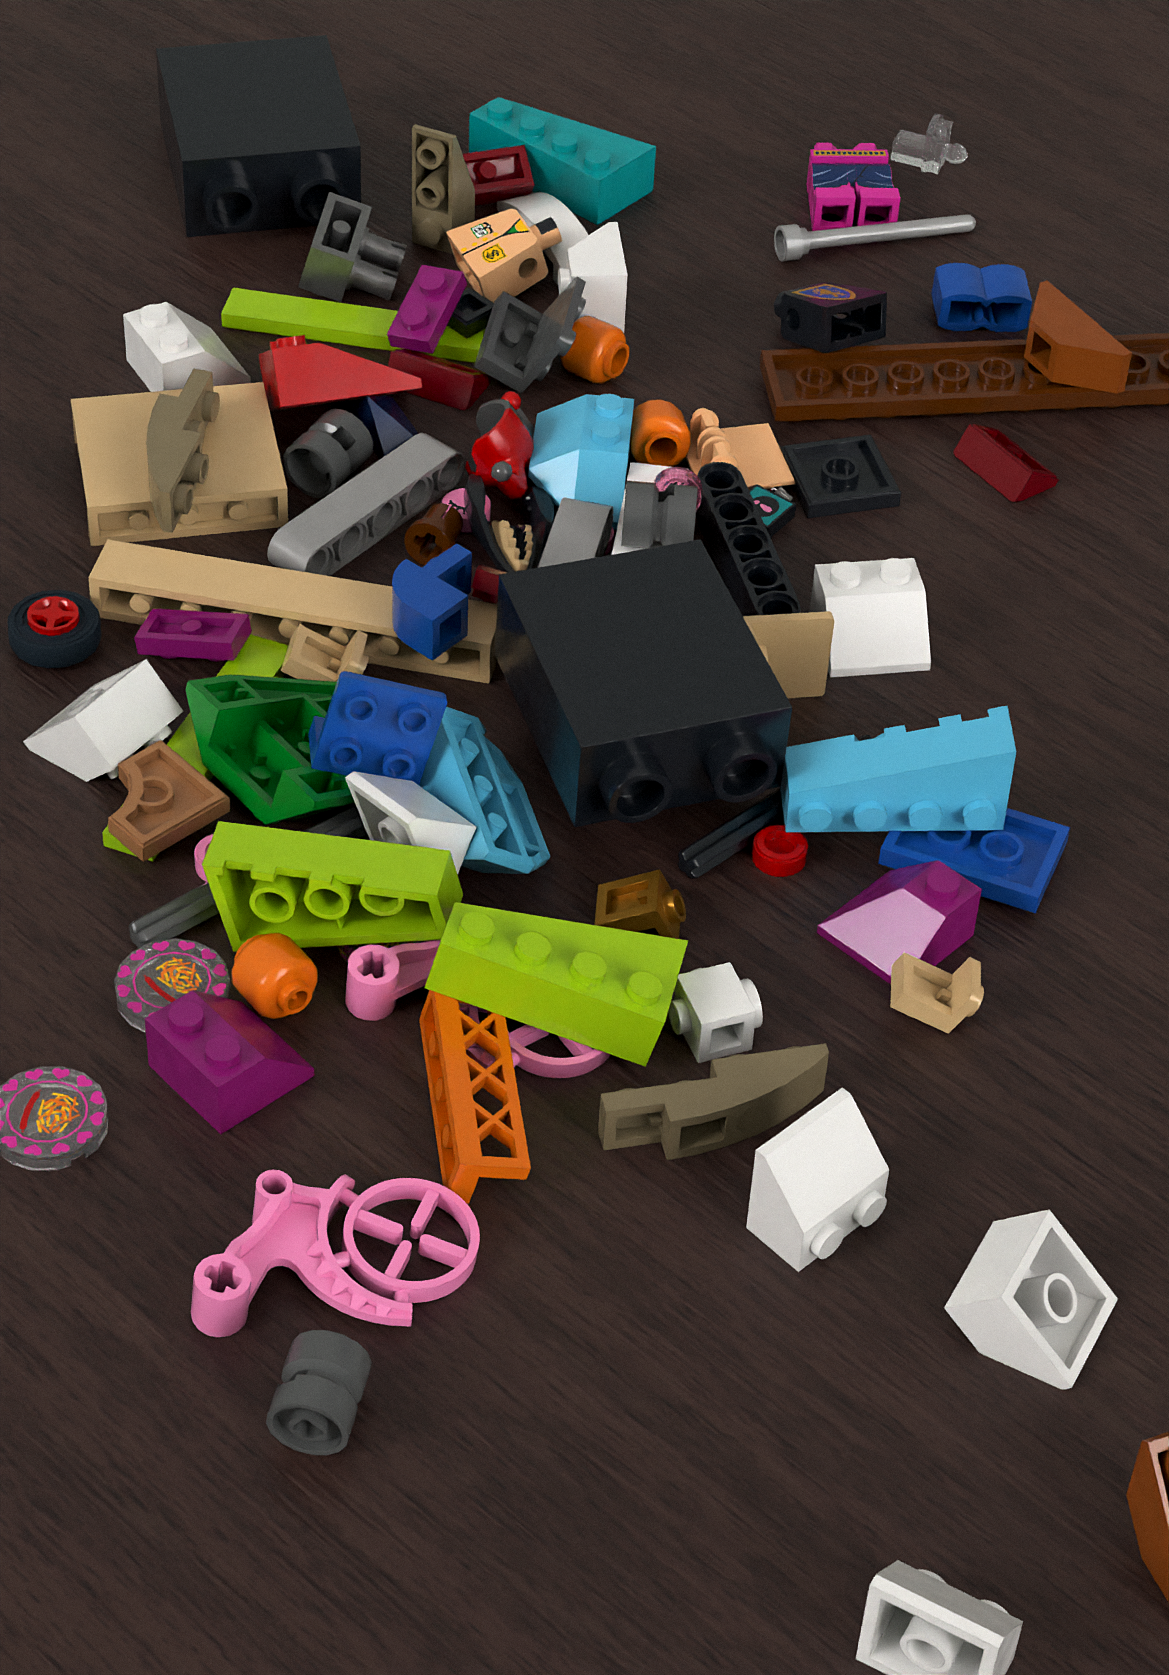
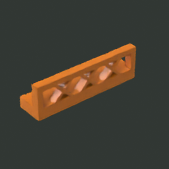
(452, 1095)

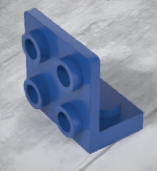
(376, 728)

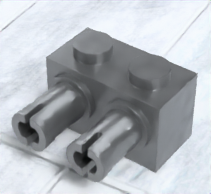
(337, 251)

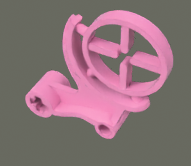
(384, 974)
(292, 1233)

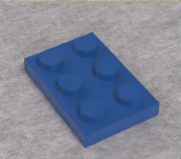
(1005, 863)

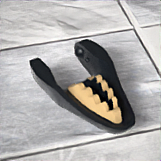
(506, 545)

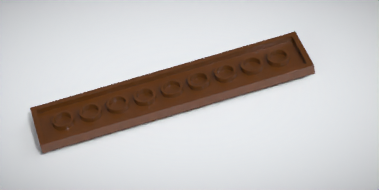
(945, 380)

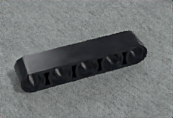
(742, 544)

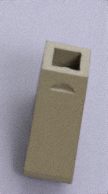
(440, 188)

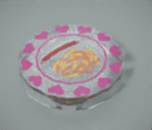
(164, 973)
(51, 1118)

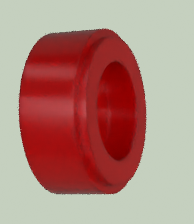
(779, 852)

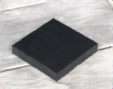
(841, 476)

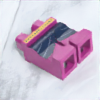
(850, 186)

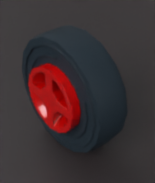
(54, 628)

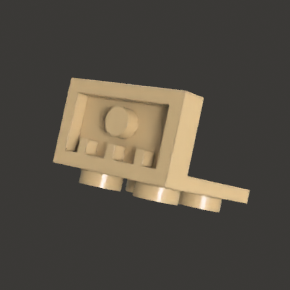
(796, 649)

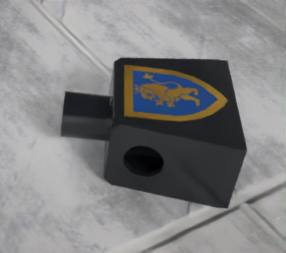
(811, 317)

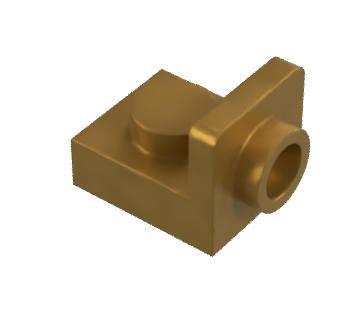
(641, 904)

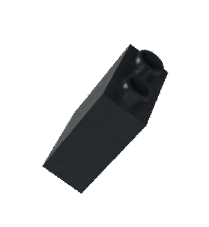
(256, 133)
(641, 683)

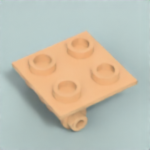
(747, 447)

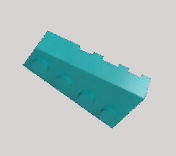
(576, 163)

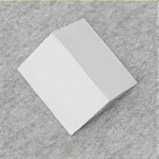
(408, 815)

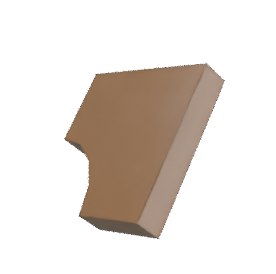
(163, 801)

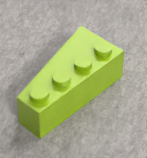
(328, 887)
(561, 976)

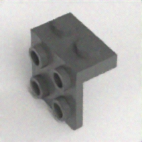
(523, 341)

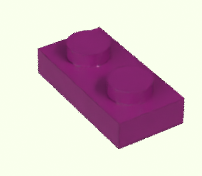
(427, 309)
(193, 634)

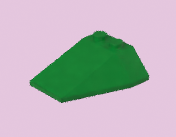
(258, 743)

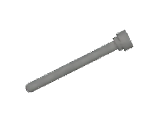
(793, 241)

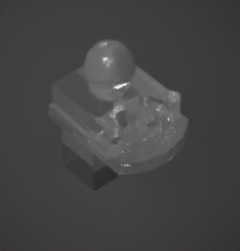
(928, 150)

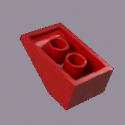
(320, 374)

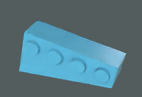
(902, 779)

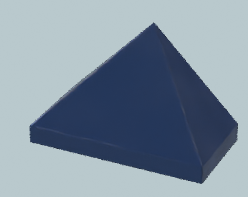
(384, 422)

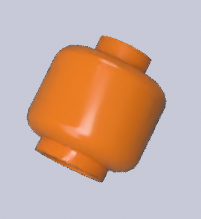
(597, 351)
(659, 434)
(274, 975)

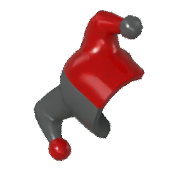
(504, 445)

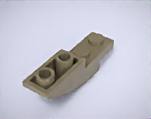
(176, 444)
(732, 1105)

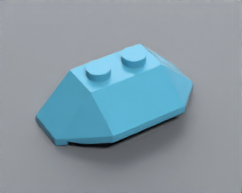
(584, 450)
(485, 790)

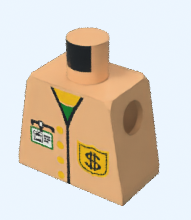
(503, 252)

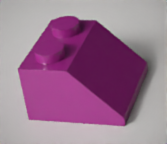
(221, 1057)

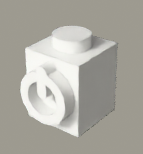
(715, 1011)

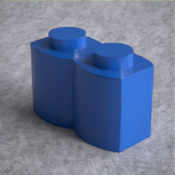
(983, 297)

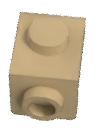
(322, 659)
(935, 994)

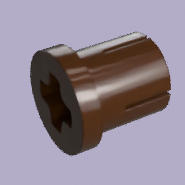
(423, 532)

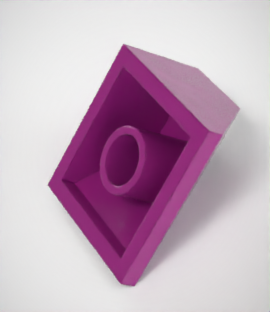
(908, 910)

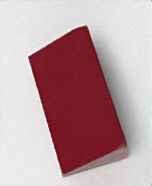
(499, 174)
(441, 379)
(1003, 463)

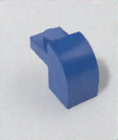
(432, 601)

